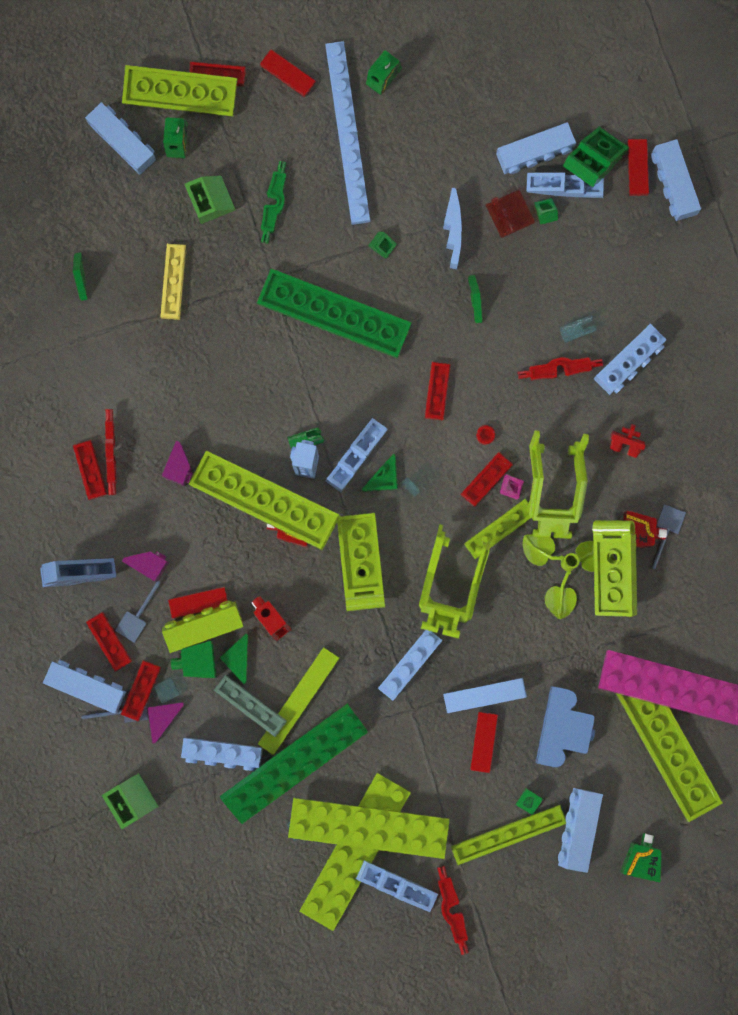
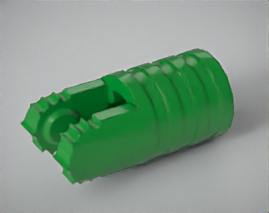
(312, 435)

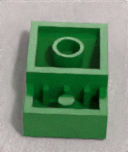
(595, 156)

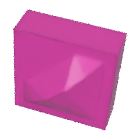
(511, 487)

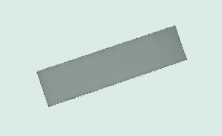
(250, 705)

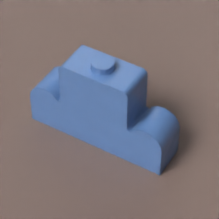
(77, 571)
(563, 728)

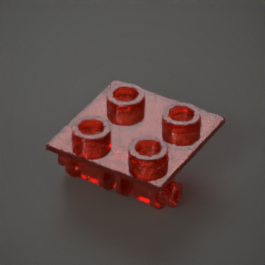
(509, 213)

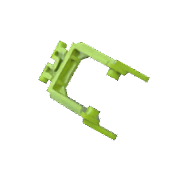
(556, 519)
(443, 615)

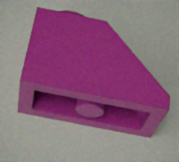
(178, 466)
(148, 564)

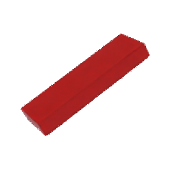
(220, 70)
(287, 73)
(638, 167)
(437, 391)
(90, 470)
(486, 479)
(197, 602)
(109, 641)
(141, 690)
(483, 742)

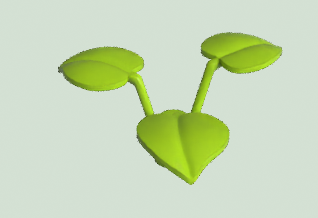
(538, 550)

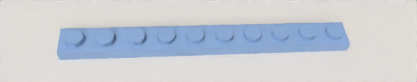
(347, 133)

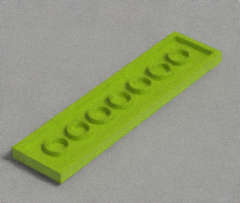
(264, 500)
(672, 756)
(368, 828)
(338, 877)

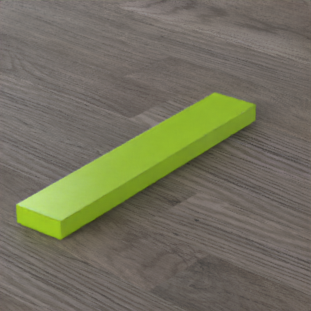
(300, 698)
(508, 834)

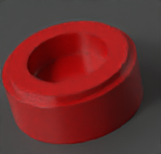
(485, 435)

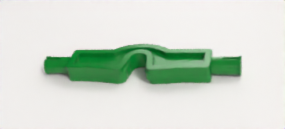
(274, 192)

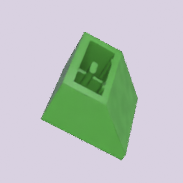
(209, 198)
(130, 801)

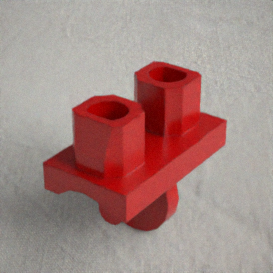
(635, 444)

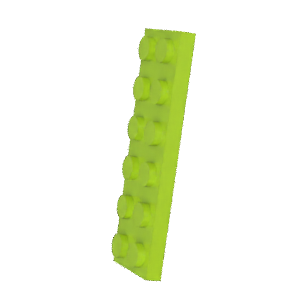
(179, 90)

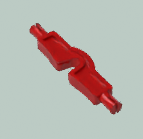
(570, 367)
(109, 449)
(455, 920)

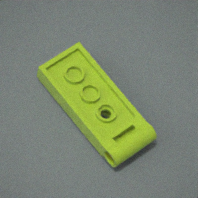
(360, 552)
(615, 579)

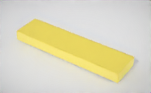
(173, 281)

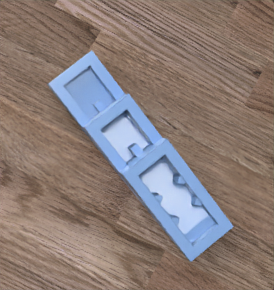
(562, 185)
(453, 223)
(356, 455)
(485, 695)
(397, 886)

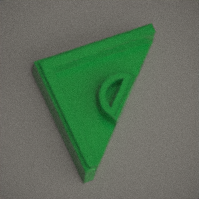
(78, 272)
(475, 298)
(384, 478)
(237, 658)

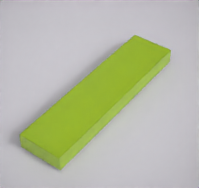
(501, 527)

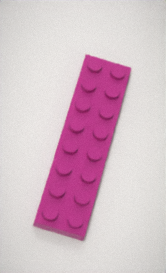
(670, 687)

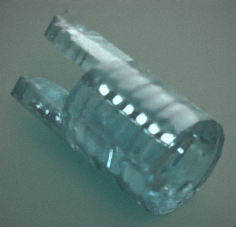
(574, 330)

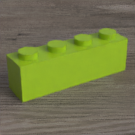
(202, 626)

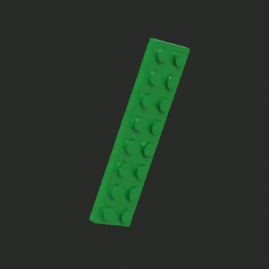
(334, 313)
(294, 764)

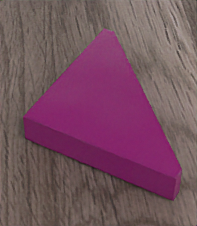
(161, 717)

